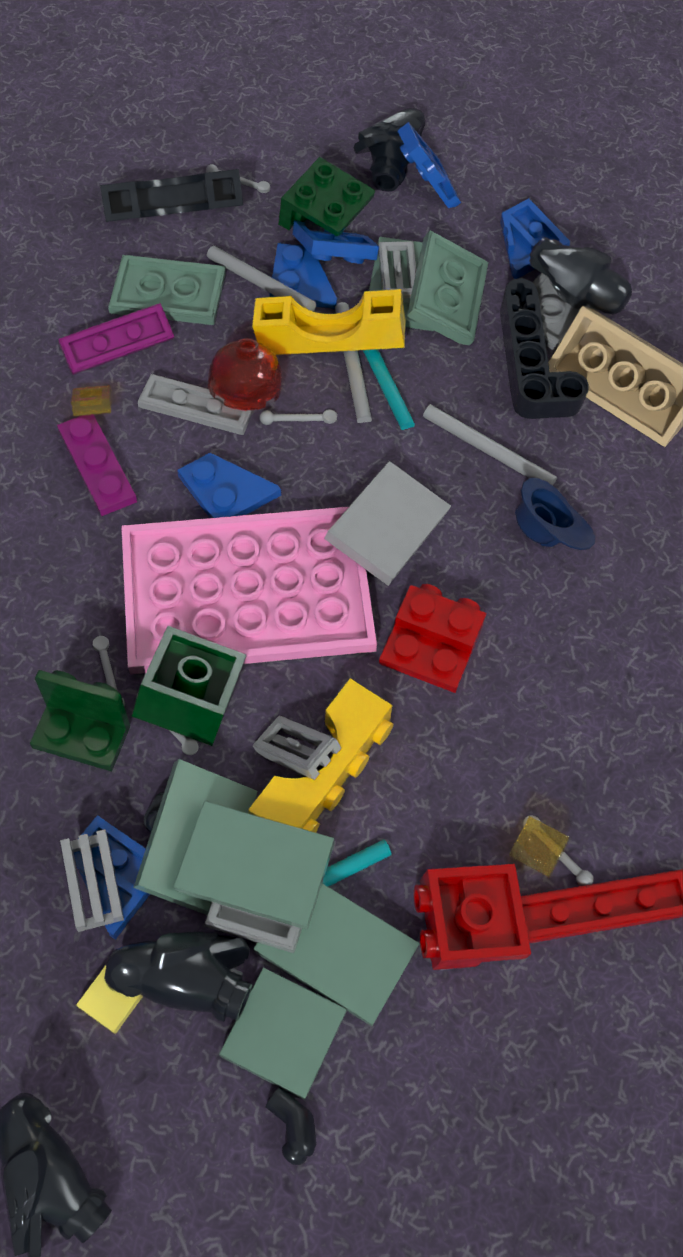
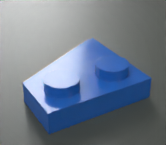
(427, 164)
(523, 229)
(325, 244)
(303, 274)
(226, 488)
(126, 860)

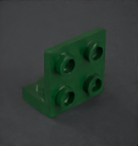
(324, 197)
(80, 720)

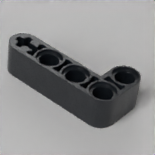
(531, 349)

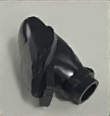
(384, 145)
(581, 276)
(184, 972)
(43, 1179)

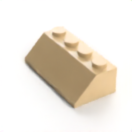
(624, 374)

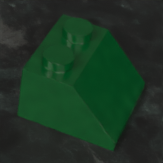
(188, 685)

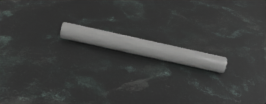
(257, 277)
(356, 378)
(487, 445)

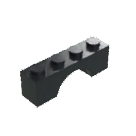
(171, 195)

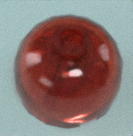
(245, 375)

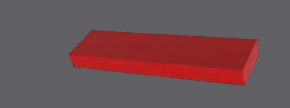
(603, 906)

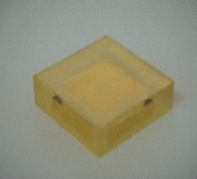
(91, 400)
(539, 847)

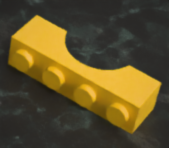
(292, 329)
(356, 721)

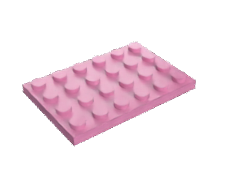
(246, 584)

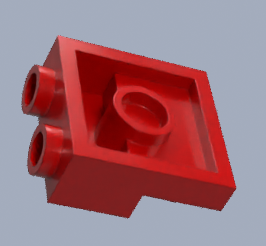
(433, 637)
(471, 916)

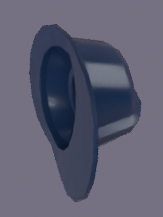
(550, 519)

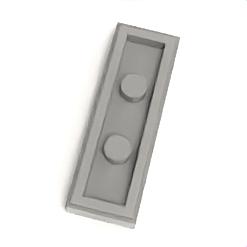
(192, 404)

